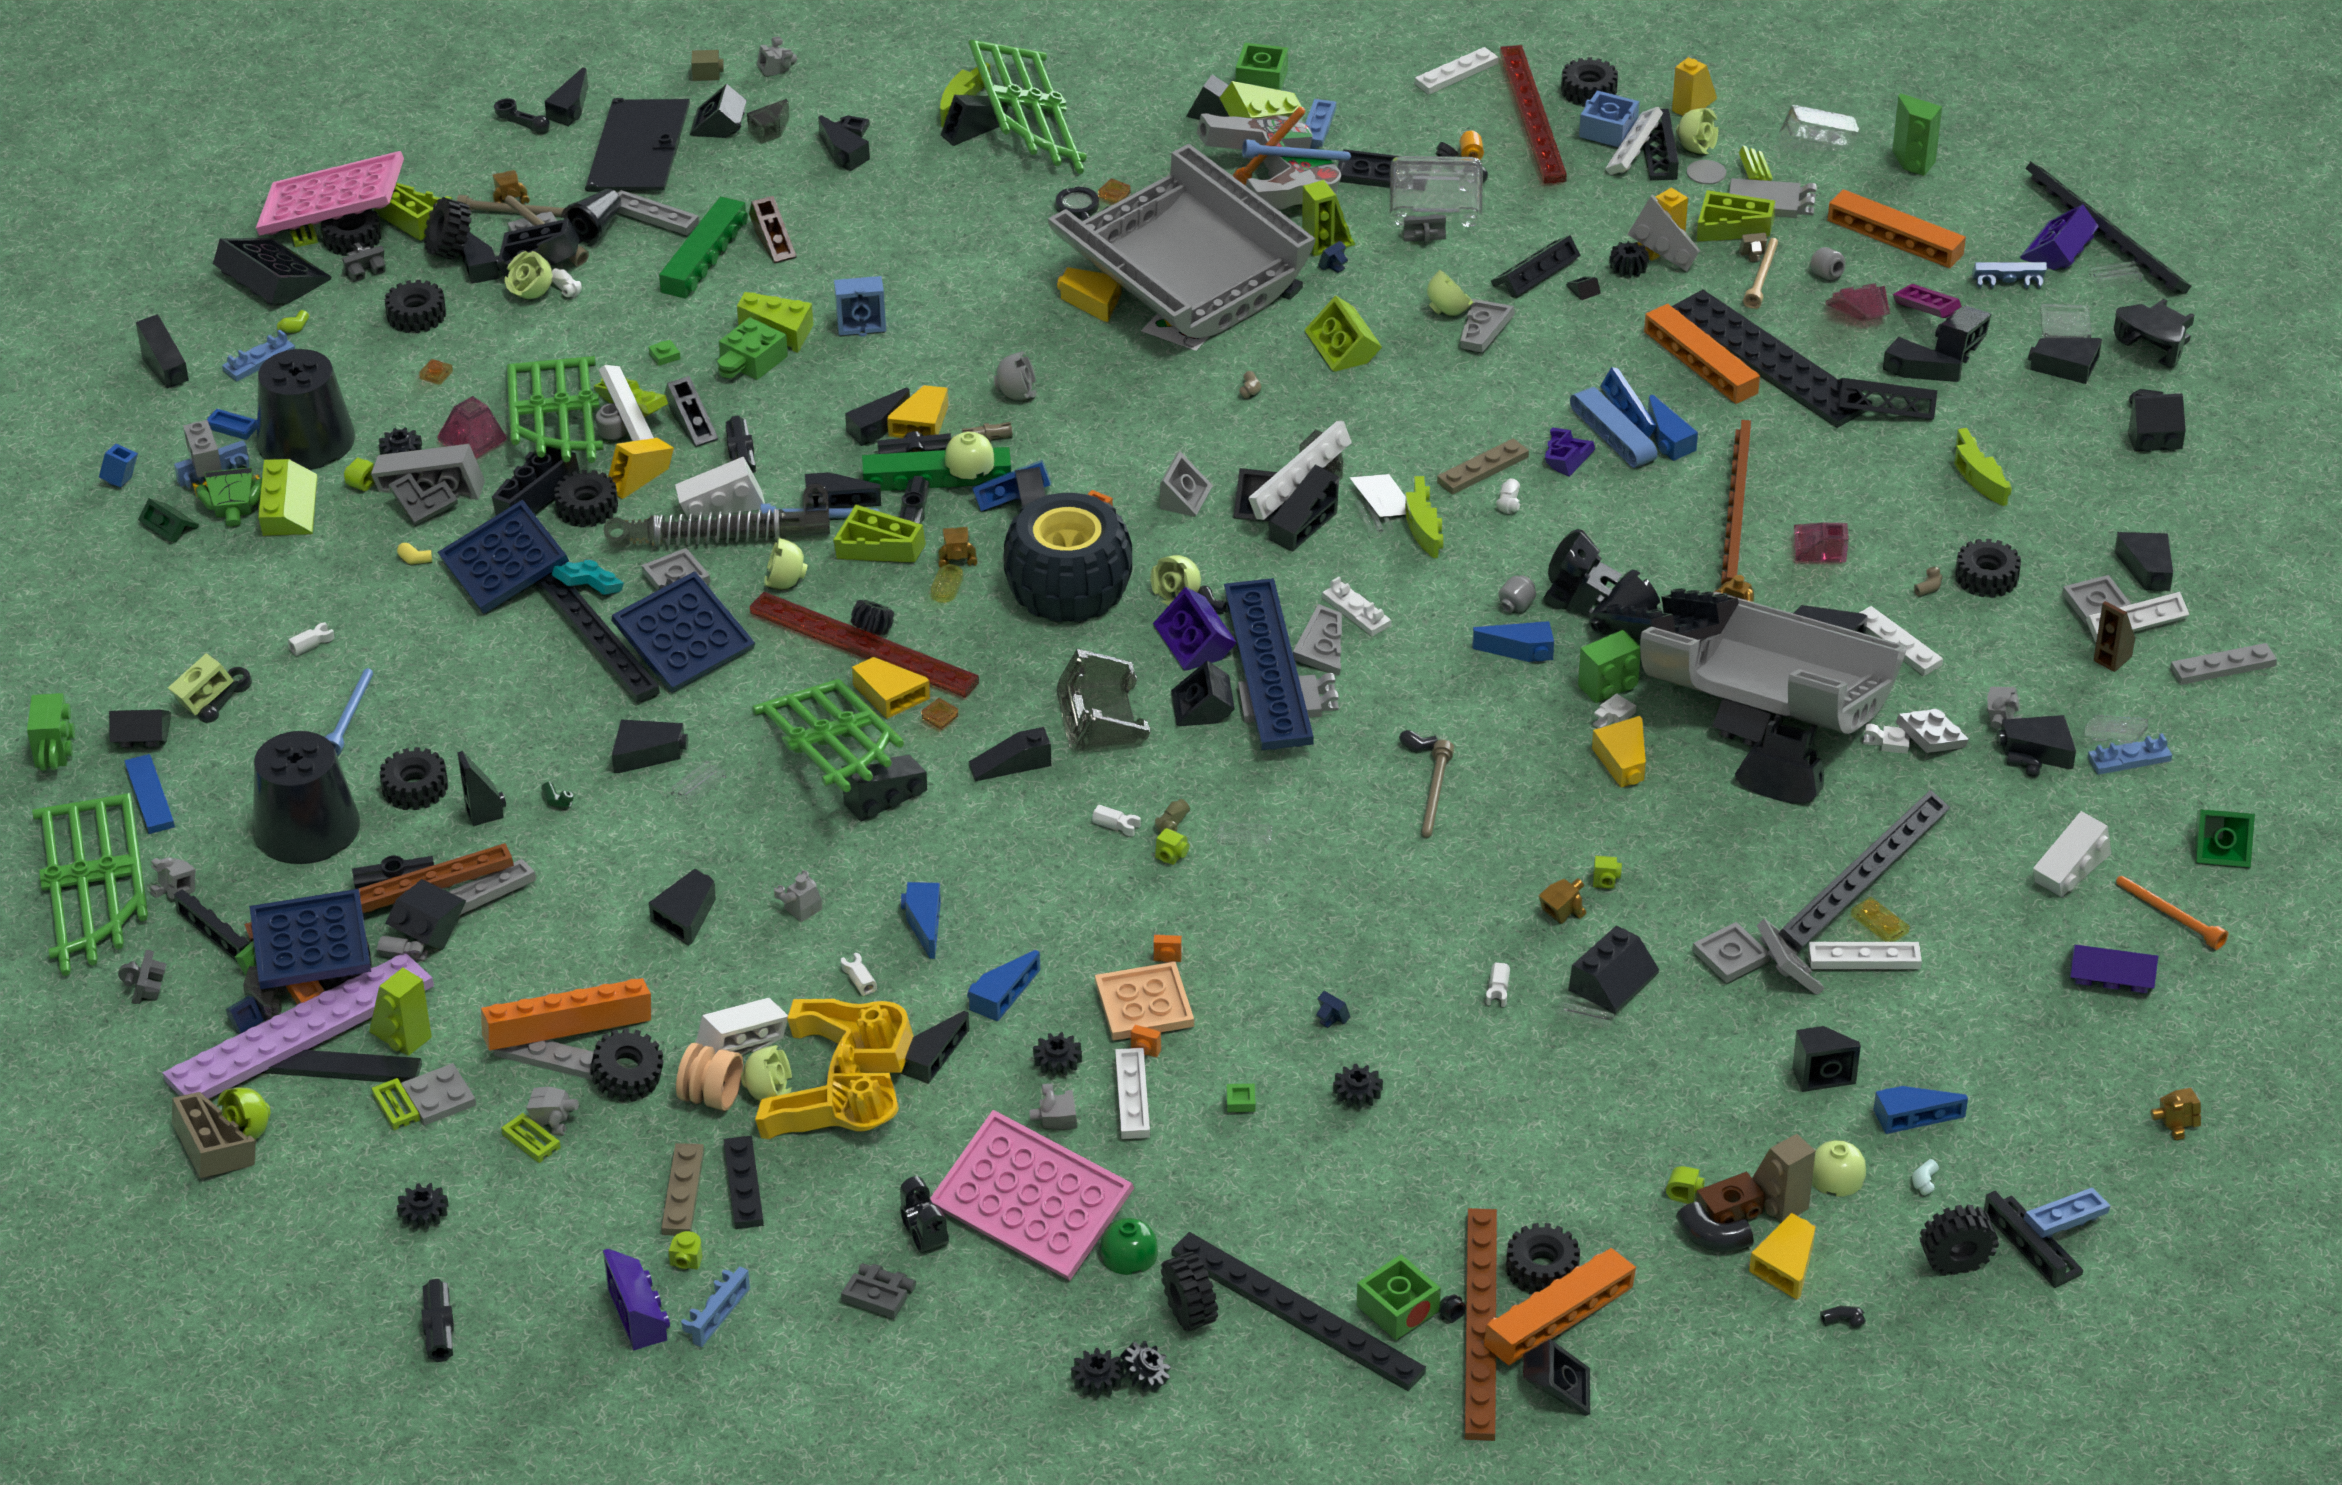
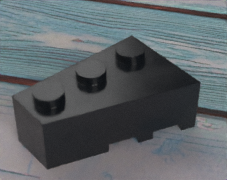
(551, 240)
(1962, 332)
(1306, 509)
(886, 789)

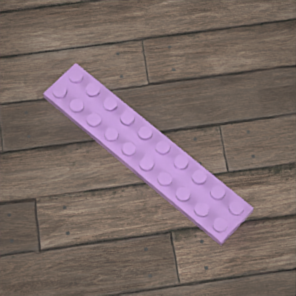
(287, 1033)

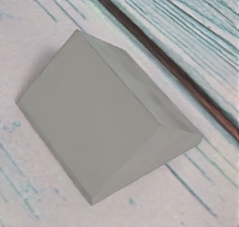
(1183, 487)

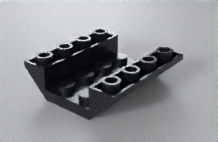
(1684, 613)

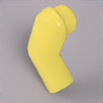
(412, 555)

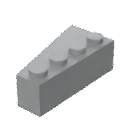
(430, 467)

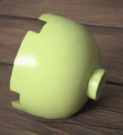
(1697, 128)
(528, 275)
(1447, 295)
(969, 455)
(785, 565)
(1173, 575)
(765, 1071)
(1838, 1168)

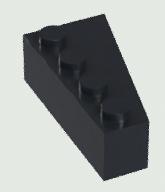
(534, 481)

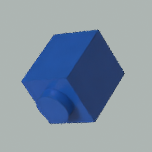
(118, 465)

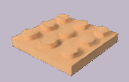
(1144, 997)

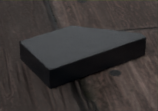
(854, 124)

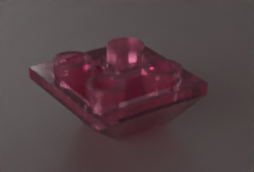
(1862, 303)
(472, 424)
(1821, 542)

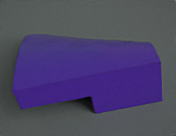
(1565, 452)

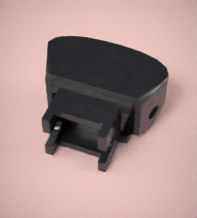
(2157, 325)
(1578, 569)
(1780, 764)

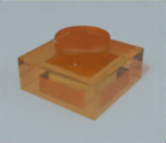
(1114, 191)
(436, 371)
(939, 713)

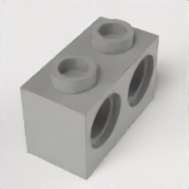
(202, 447)

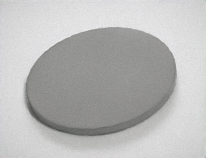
(1706, 172)

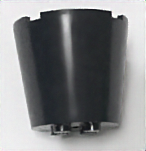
(302, 410)
(301, 799)

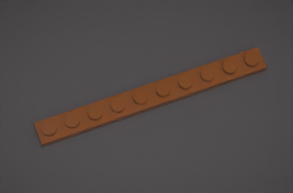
(1736, 499)
(442, 875)
(1480, 1309)

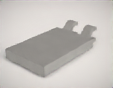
(1785, 193)
(1311, 689)

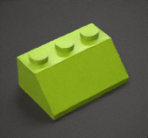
(1342, 336)
(287, 498)

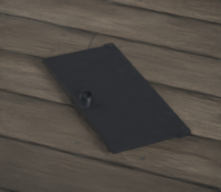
(638, 144)

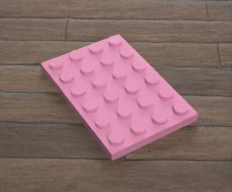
(330, 193)
(1031, 1194)

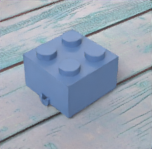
(1608, 118)
(860, 305)

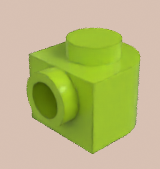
(359, 474)
(1171, 846)
(1606, 871)
(1684, 1184)
(686, 1251)

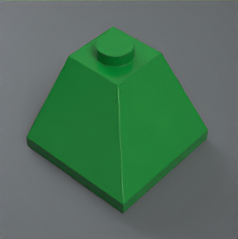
(2224, 837)

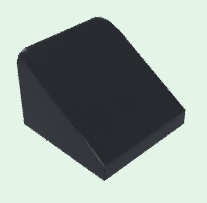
(1584, 287)

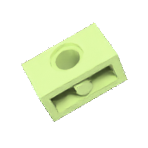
(200, 684)

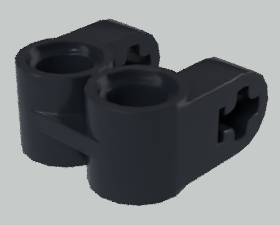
(921, 1216)

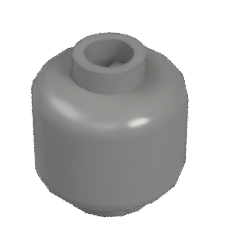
(1828, 263)
(609, 423)
(1517, 594)

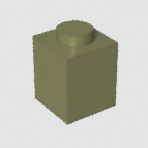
(706, 65)

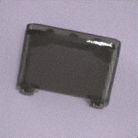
(1097, 703)

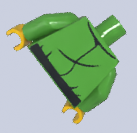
(230, 493)

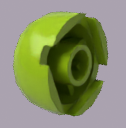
(246, 1109)

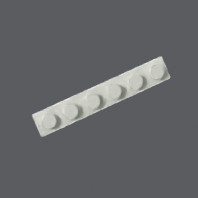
(1285, 481)

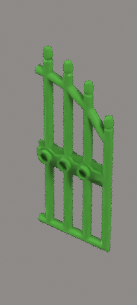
(1031, 98)
(560, 403)
(824, 731)
(83, 872)

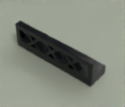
(1670, 158)
(1538, 266)
(1885, 390)
(2041, 1252)

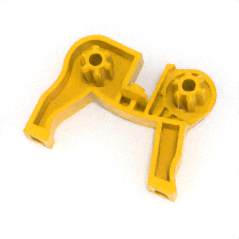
(859, 1083)

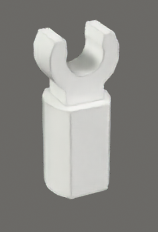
(310, 639)
(1116, 820)
(859, 975)
(1498, 983)

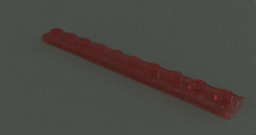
(1533, 114)
(863, 643)

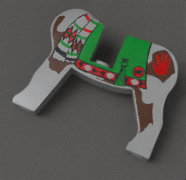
(1286, 173)

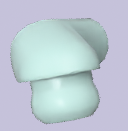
(1922, 1177)

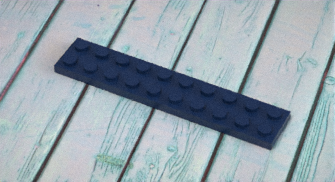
(1268, 664)

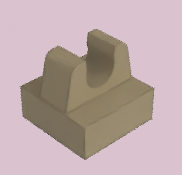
(1753, 245)

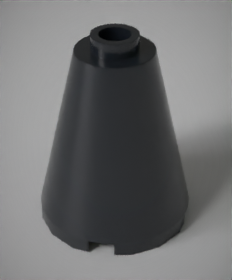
(593, 215)
(1628, 592)

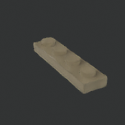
(1482, 466)
(683, 1188)

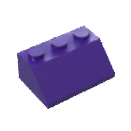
(2062, 239)
(1194, 630)
(2113, 968)
(635, 1300)

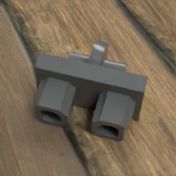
(1425, 228)
(362, 259)
(133, 974)

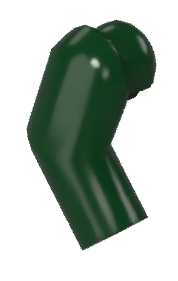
(557, 800)

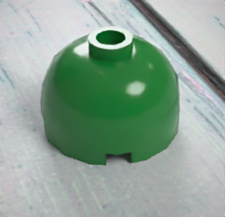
(1128, 1246)

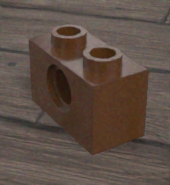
(1732, 1199)

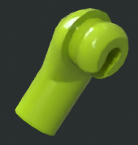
(293, 324)

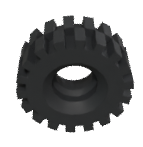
(1586, 77)
(447, 228)
(350, 229)
(415, 306)
(595, 489)
(1999, 559)
(410, 766)
(621, 1080)
(1959, 1240)
(1540, 1243)
(1189, 1291)

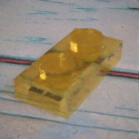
(1880, 920)

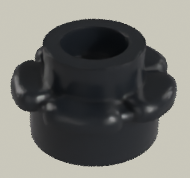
(1452, 1308)

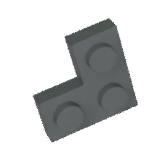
(422, 505)

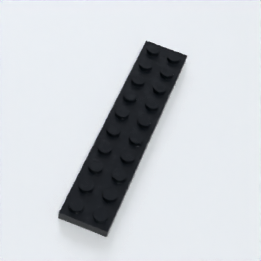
(1770, 358)

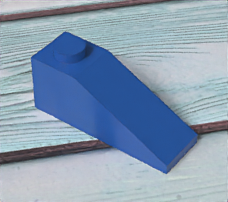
(1672, 433)
(1003, 487)
(1517, 641)
(922, 912)
(1003, 985)
(1913, 1107)

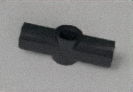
(739, 441)
(914, 442)
(915, 500)
(389, 868)
(437, 1320)

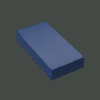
(232, 424)

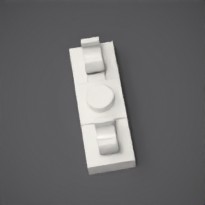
(1356, 607)

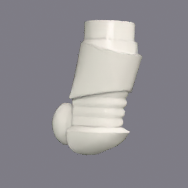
(564, 281)
(1508, 497)

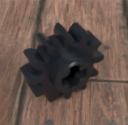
(399, 441)
(1057, 1054)
(1357, 1086)
(422, 1206)
(1144, 1366)
(1097, 1372)

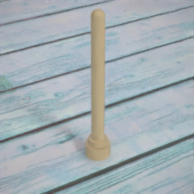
(1754, 297)

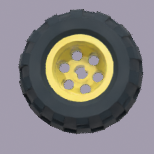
(1067, 557)

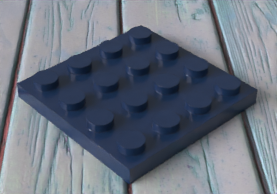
(503, 556)
(683, 631)
(309, 939)

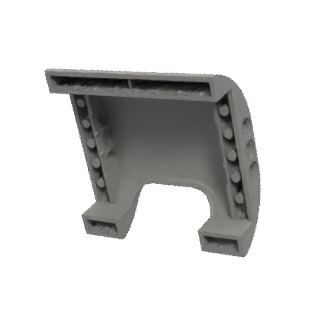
(1782, 666)

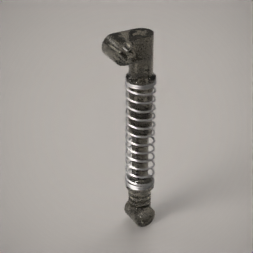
(727, 527)

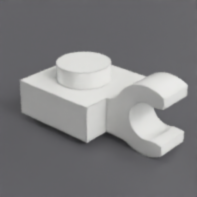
(1614, 710)
(1891, 738)

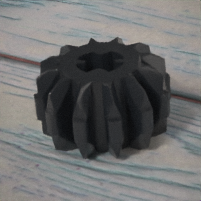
(1629, 259)
(872, 617)

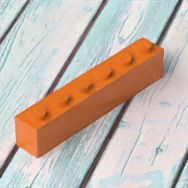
(1896, 228)
(1702, 353)
(566, 1014)
(1559, 1306)

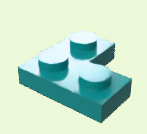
(589, 573)

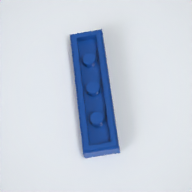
(1626, 401)
(149, 794)

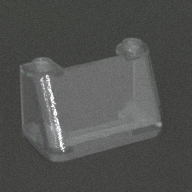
(1436, 186)

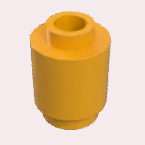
(1471, 145)

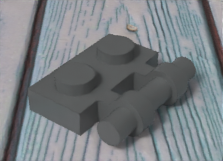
(877, 1296)

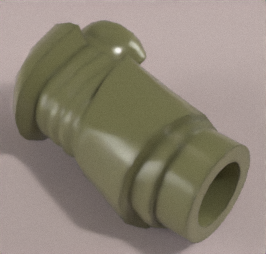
(1172, 816)

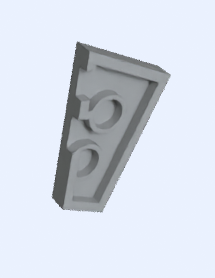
(1662, 235)
(1484, 324)
(1321, 641)
(1787, 957)

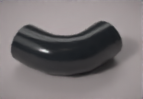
(1714, 1235)

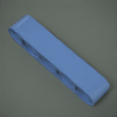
(1613, 427)

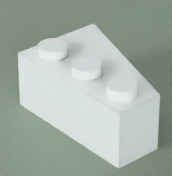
(721, 490)
(2073, 855)
(743, 1027)

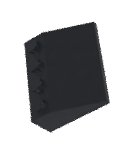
(268, 268)

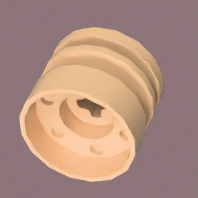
(709, 1076)

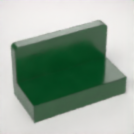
(165, 519)

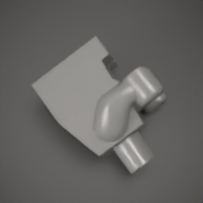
(775, 59)
(2002, 704)
(173, 876)
(801, 897)
(551, 1107)
(1054, 1110)

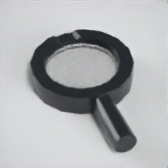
(1079, 201)

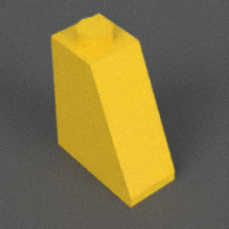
(1692, 87)
(1676, 206)
(1090, 292)
(920, 413)
(638, 463)
(889, 686)
(1622, 750)
(1785, 1255)

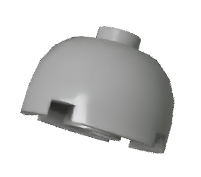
(1015, 377)

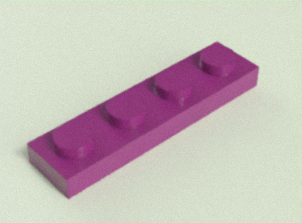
(1927, 301)

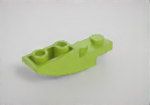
(962, 84)
(647, 401)
(1980, 471)
(1423, 519)

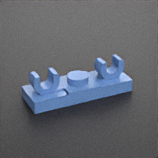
(1320, 120)
(2009, 272)
(251, 361)
(230, 458)
(2130, 755)
(2067, 1212)
(717, 1306)

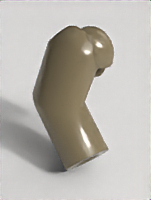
(1251, 385)
(1931, 583)

